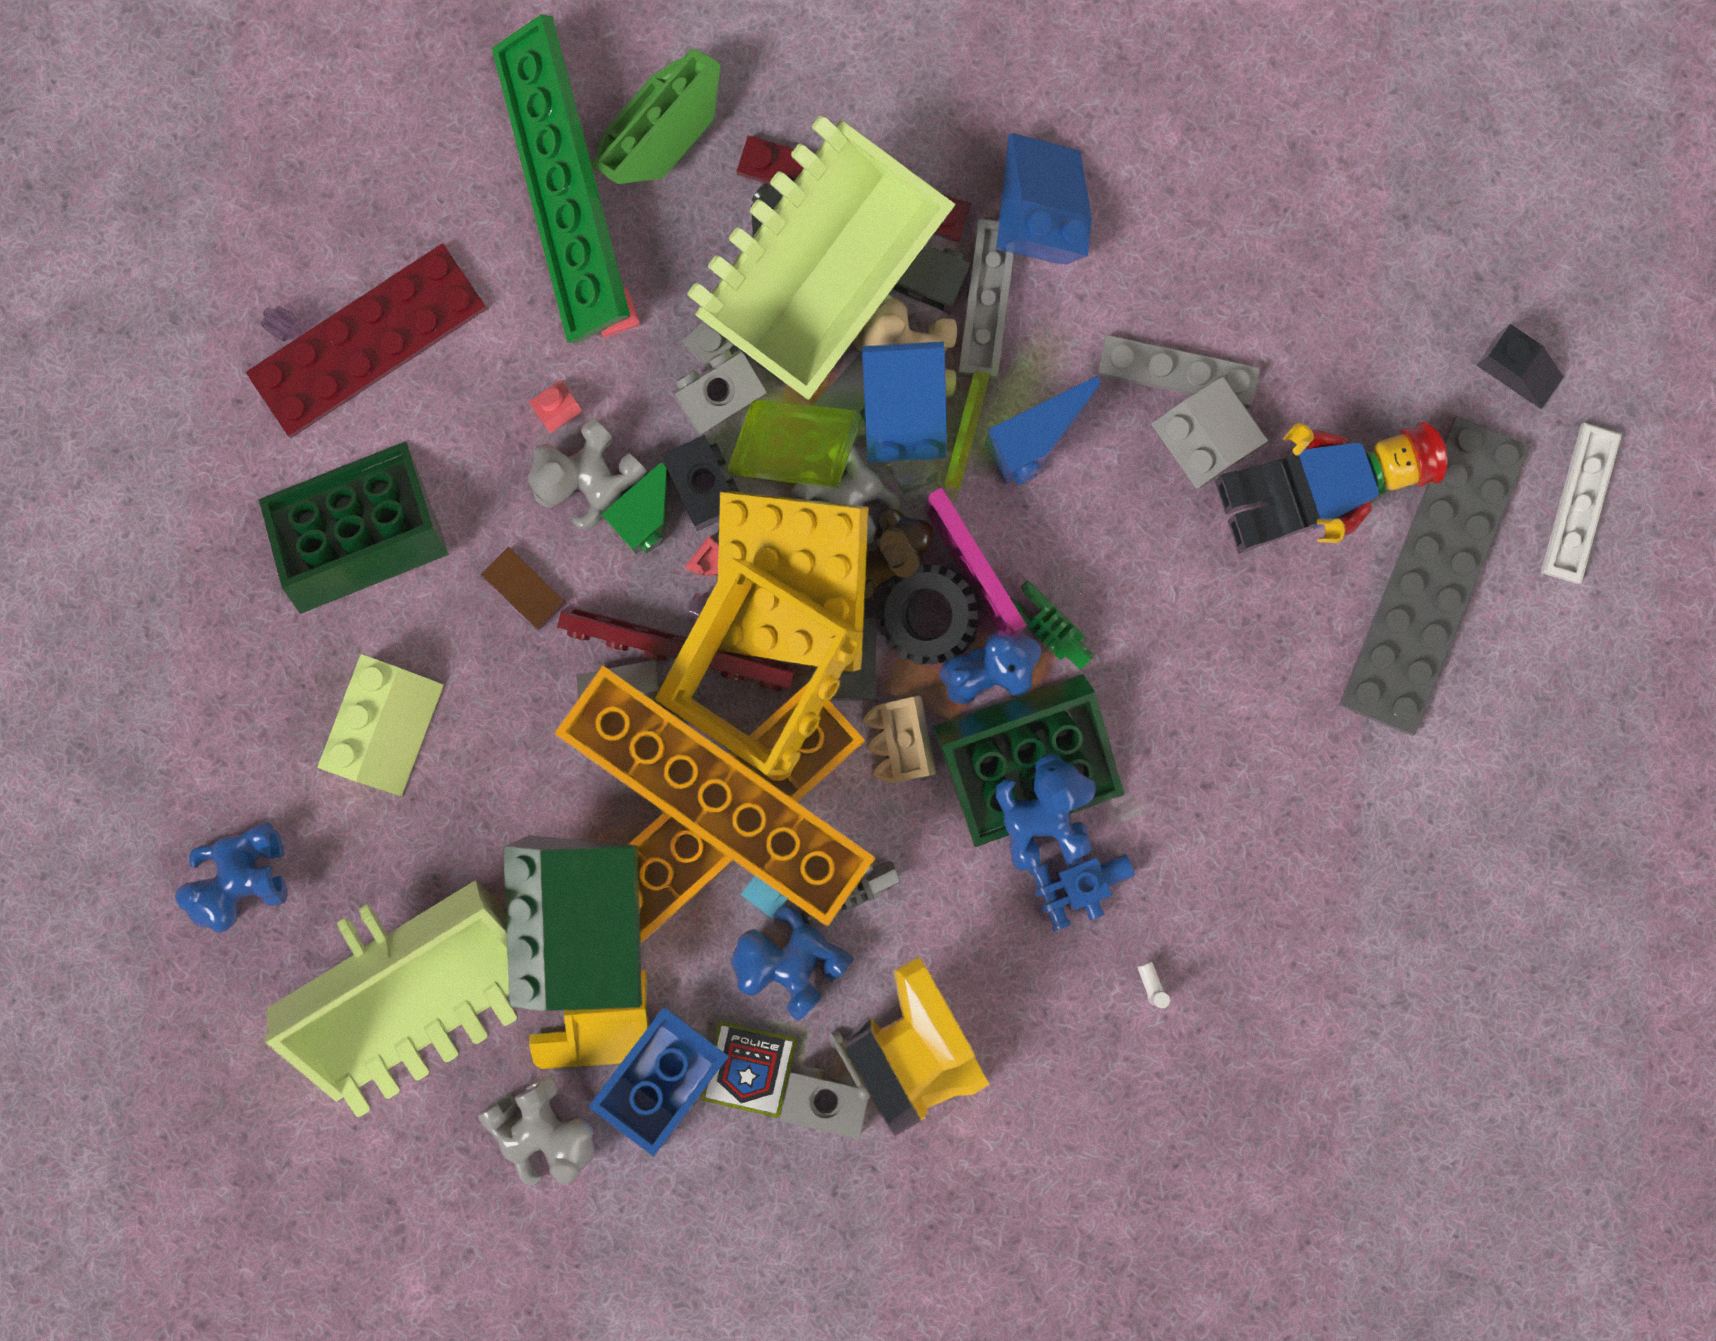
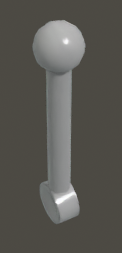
(837, 1042)

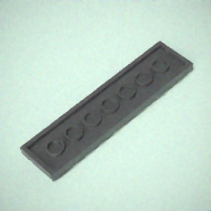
(1434, 578)

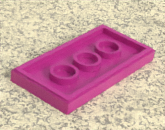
(973, 563)

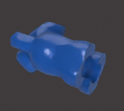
(1002, 662)
(1058, 791)
(215, 900)
(761, 962)

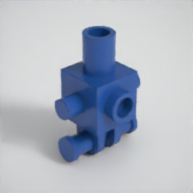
(1083, 886)

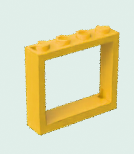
(704, 642)

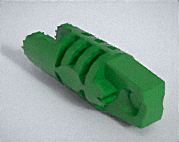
(1053, 628)

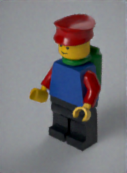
(1326, 483)

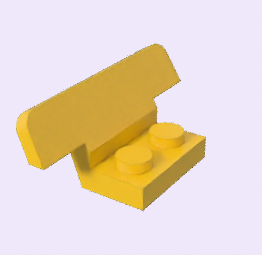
(592, 1036)

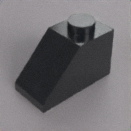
(1521, 365)

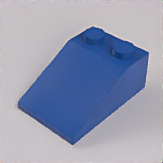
(1044, 202)
(904, 401)
(1029, 438)
(658, 1081)

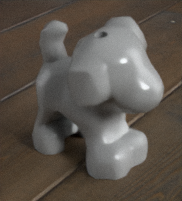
(557, 476)
(856, 488)
(565, 1144)

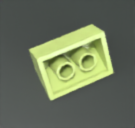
(380, 725)

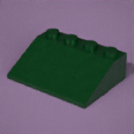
(351, 528)
(1012, 738)
(572, 924)

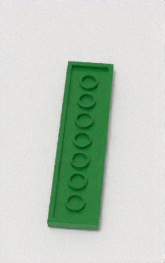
(560, 180)

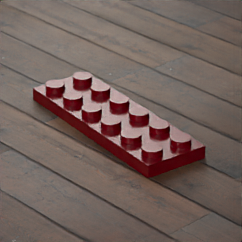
(366, 340)

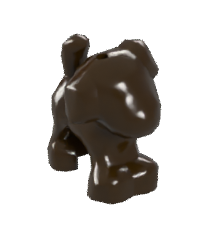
(897, 549)

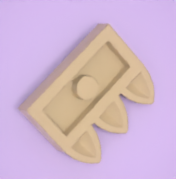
(903, 740)

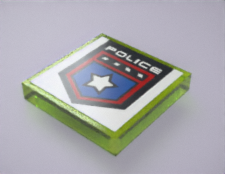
(754, 1072)

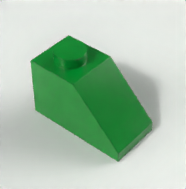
(642, 511)

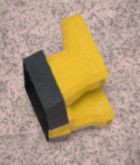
(915, 1057)

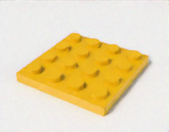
(809, 548)

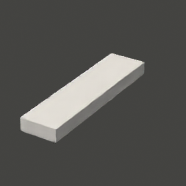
(1581, 503)

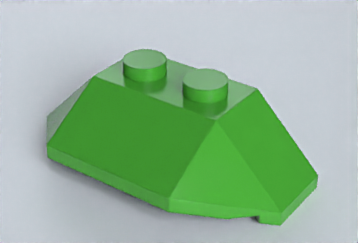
(660, 121)

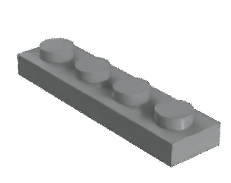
(986, 304)
(1173, 368)

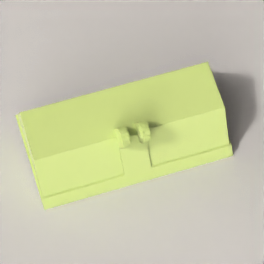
(821, 256)
(397, 997)

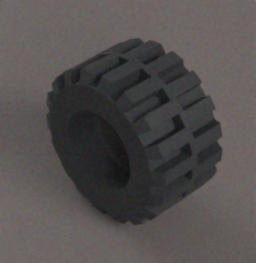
(896, 622)

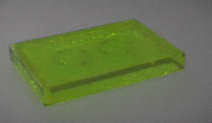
(966, 434)
(795, 443)

